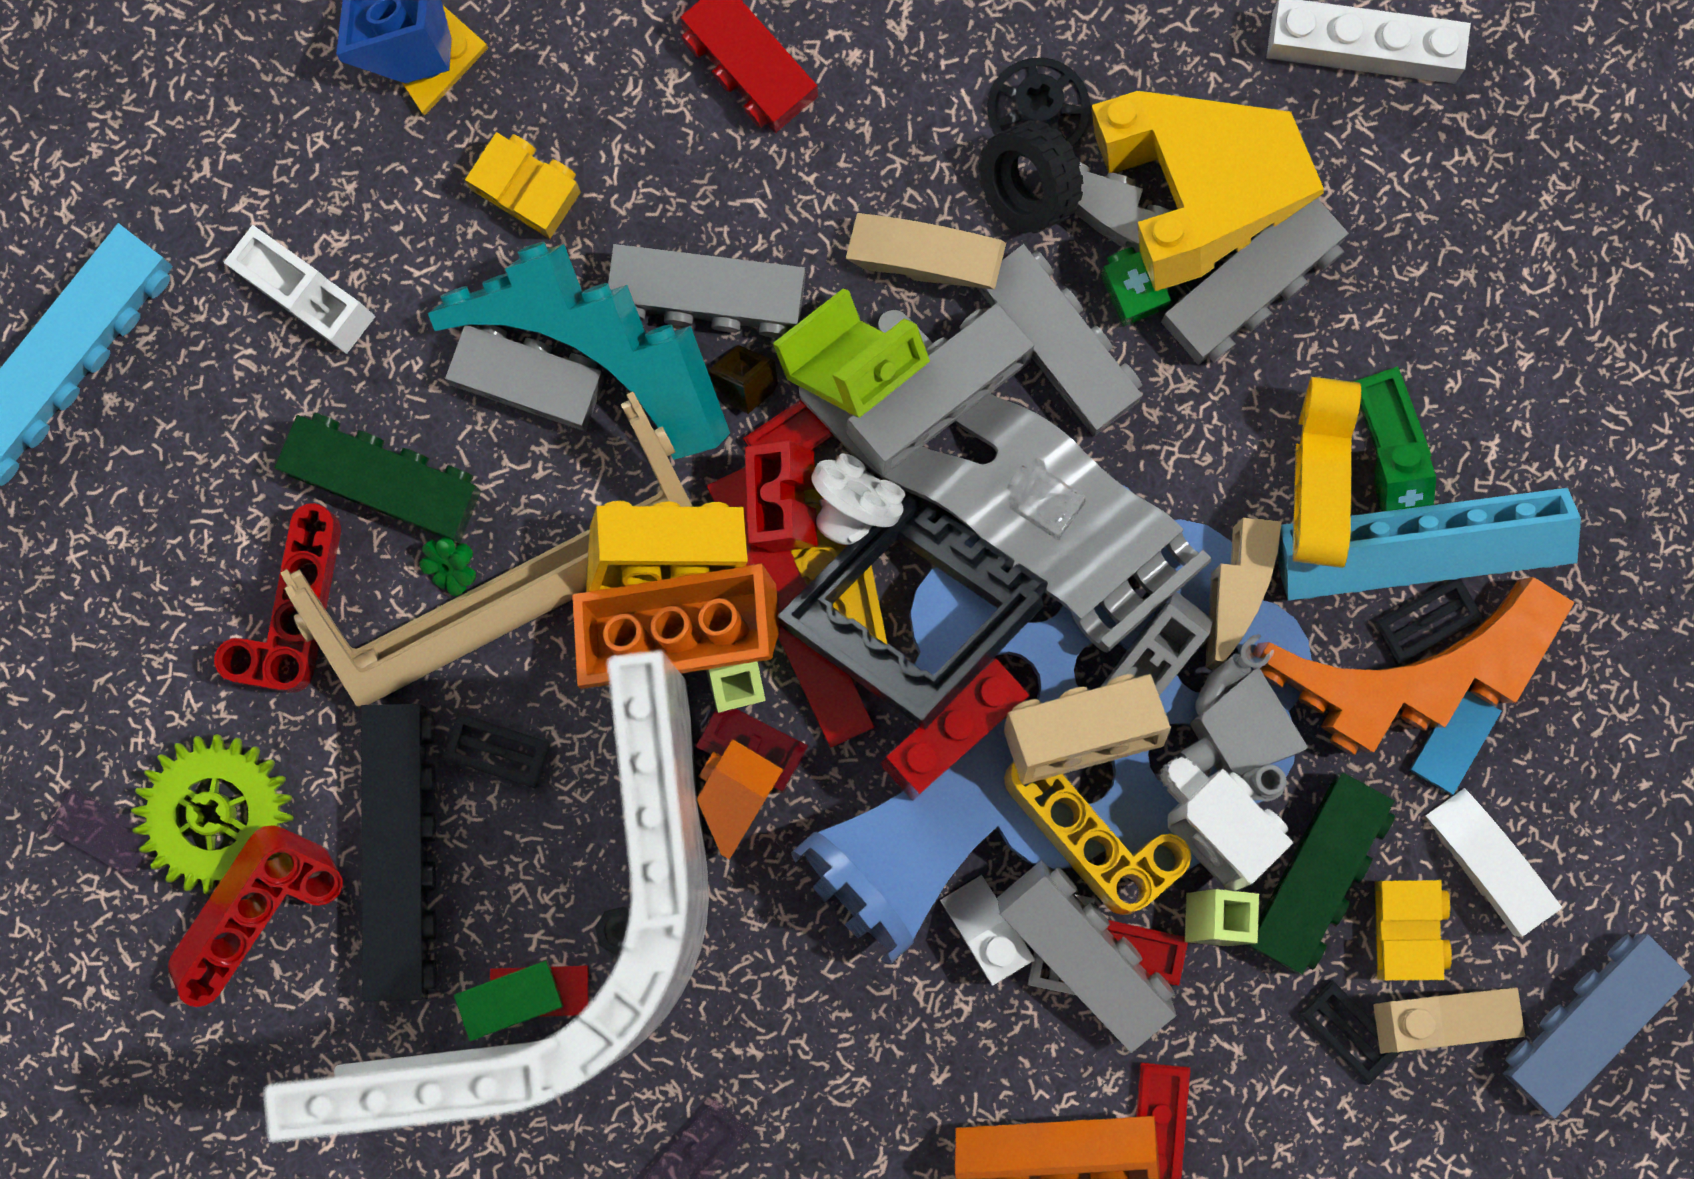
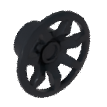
(1039, 97)

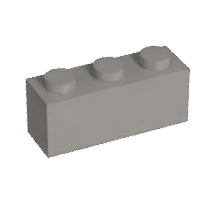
(526, 376)

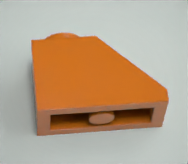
(734, 793)

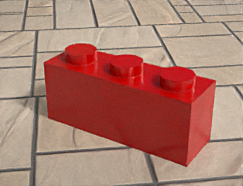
(748, 61)
(955, 731)

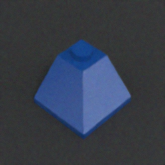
(395, 38)

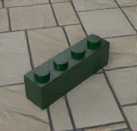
(378, 478)
(1321, 872)

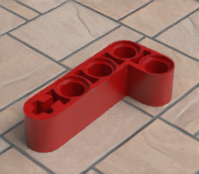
(280, 643)
(205, 964)

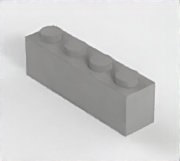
(1254, 279)
(710, 289)
(1065, 346)
(953, 382)
(1087, 956)

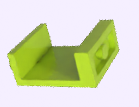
(848, 359)

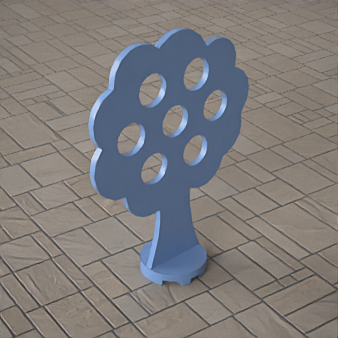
(903, 852)

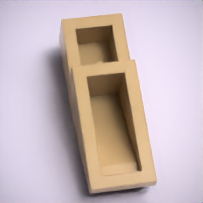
(925, 251)
(1240, 587)

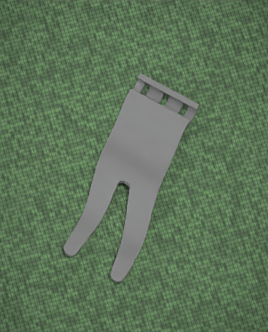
(1101, 548)

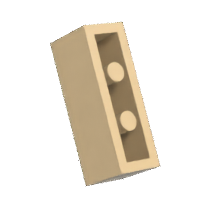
(1086, 727)

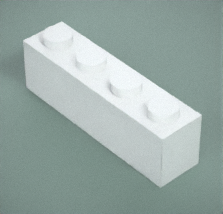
(1368, 40)

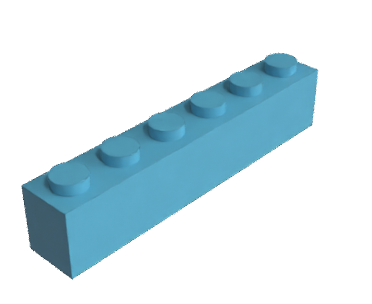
(74, 339)
(1442, 544)

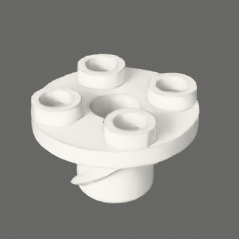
(853, 500)

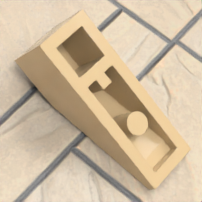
(1448, 1020)

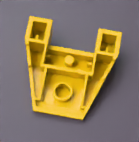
(1226, 169)

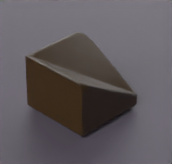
(743, 378)

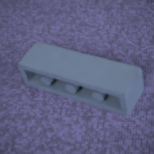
(1595, 1024)

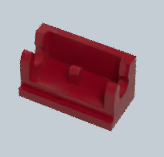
(756, 736)

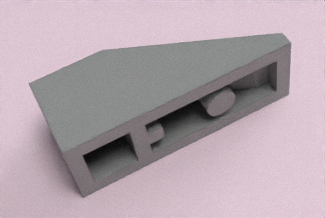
(1165, 643)

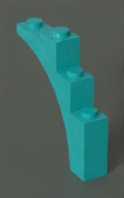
(603, 323)

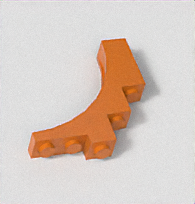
(1493, 658)

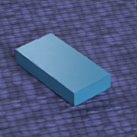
(1452, 749)

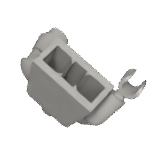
(1244, 725)

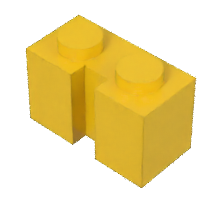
(523, 185)
(1411, 930)

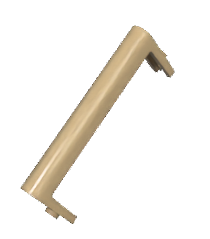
(481, 612)

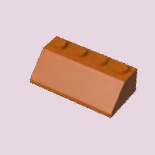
(692, 619)
(1059, 1150)

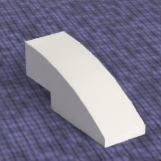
(299, 289)
(1493, 863)

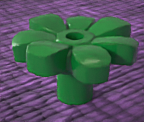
(448, 564)

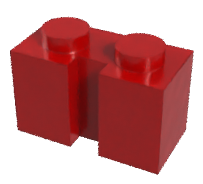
(776, 496)

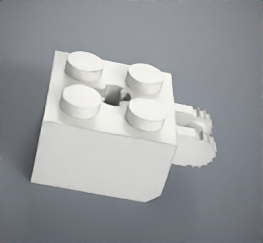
(1223, 823)

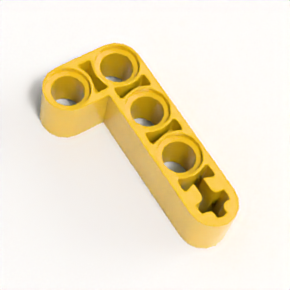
(1324, 472)
(1089, 826)

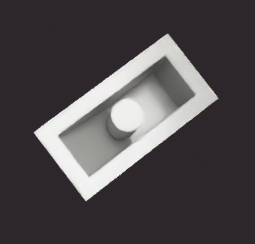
(988, 936)

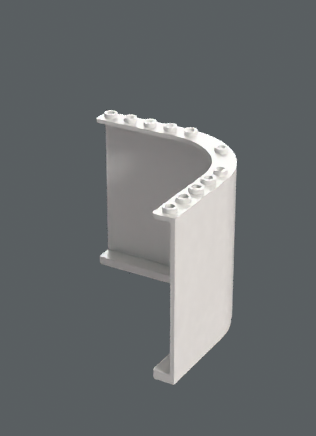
(647, 982)

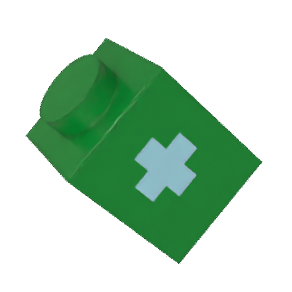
(1132, 288)
(1404, 477)

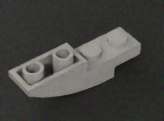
(1112, 207)

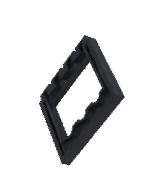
(880, 666)

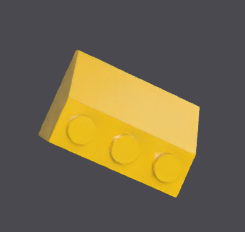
(662, 542)

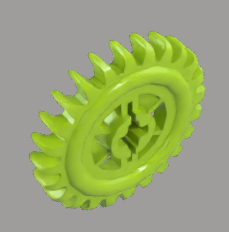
(174, 787)

